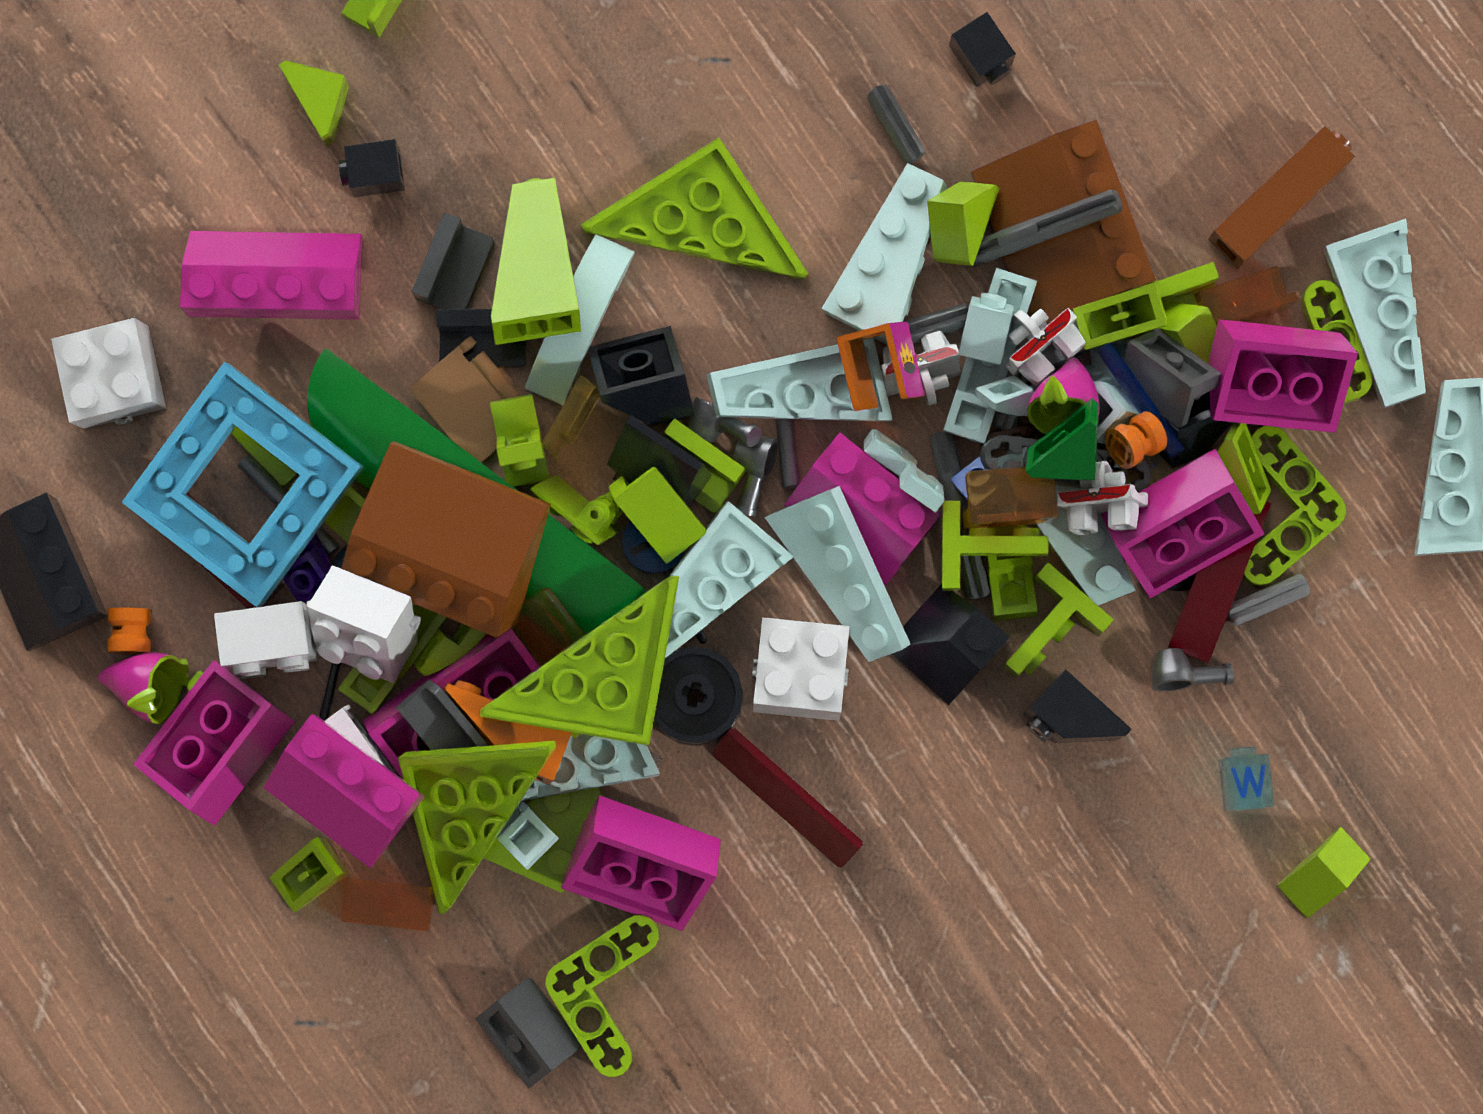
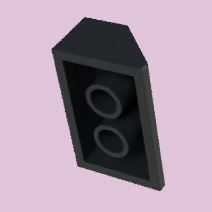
(44, 573)

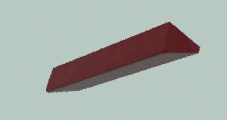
(787, 798)

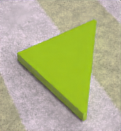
(702, 212)
(604, 680)
(467, 805)

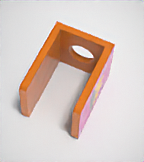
(857, 366)

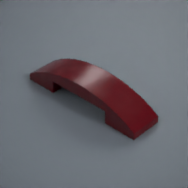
(1211, 601)

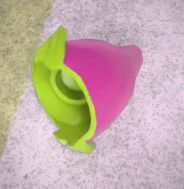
(1061, 395)
(148, 684)

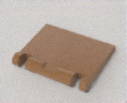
(460, 397)

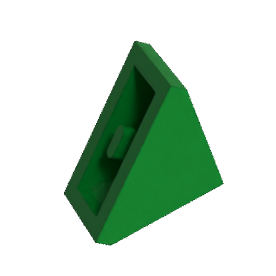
(1067, 449)

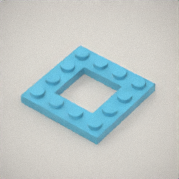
(162, 489)

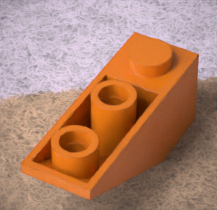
(500, 732)

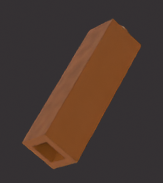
(1282, 196)

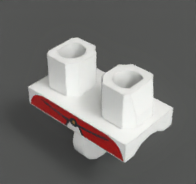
(1029, 358)
(935, 365)
(1120, 502)

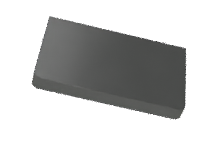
(452, 265)
(1170, 374)
(438, 719)
(528, 1032)

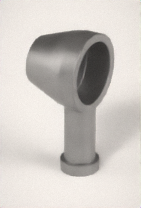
(711, 427)
(758, 464)
(1174, 672)

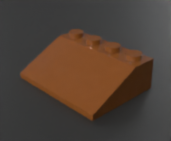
(1084, 262)
(448, 539)

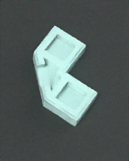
(897, 459)

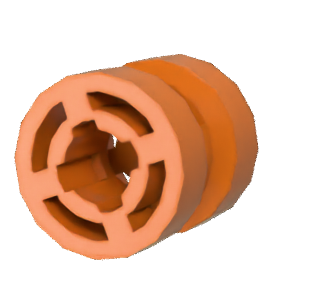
(1140, 437)
(129, 630)

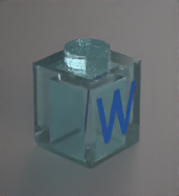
(1246, 780)

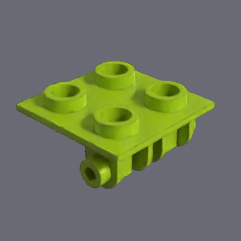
(590, 520)

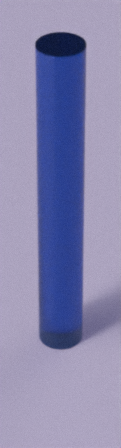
(1137, 394)

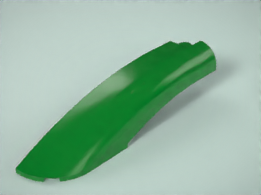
(367, 419)

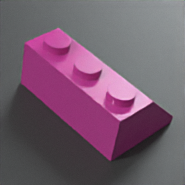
(1280, 375)
(884, 513)
(1188, 524)
(213, 743)
(342, 790)
(642, 863)

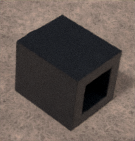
(983, 50)
(372, 168)

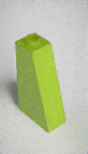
(535, 275)

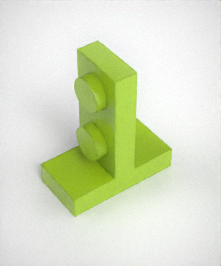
(519, 440)
(981, 543)
(1057, 622)

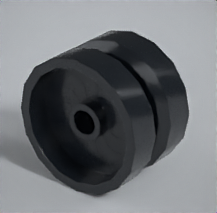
(722, 701)

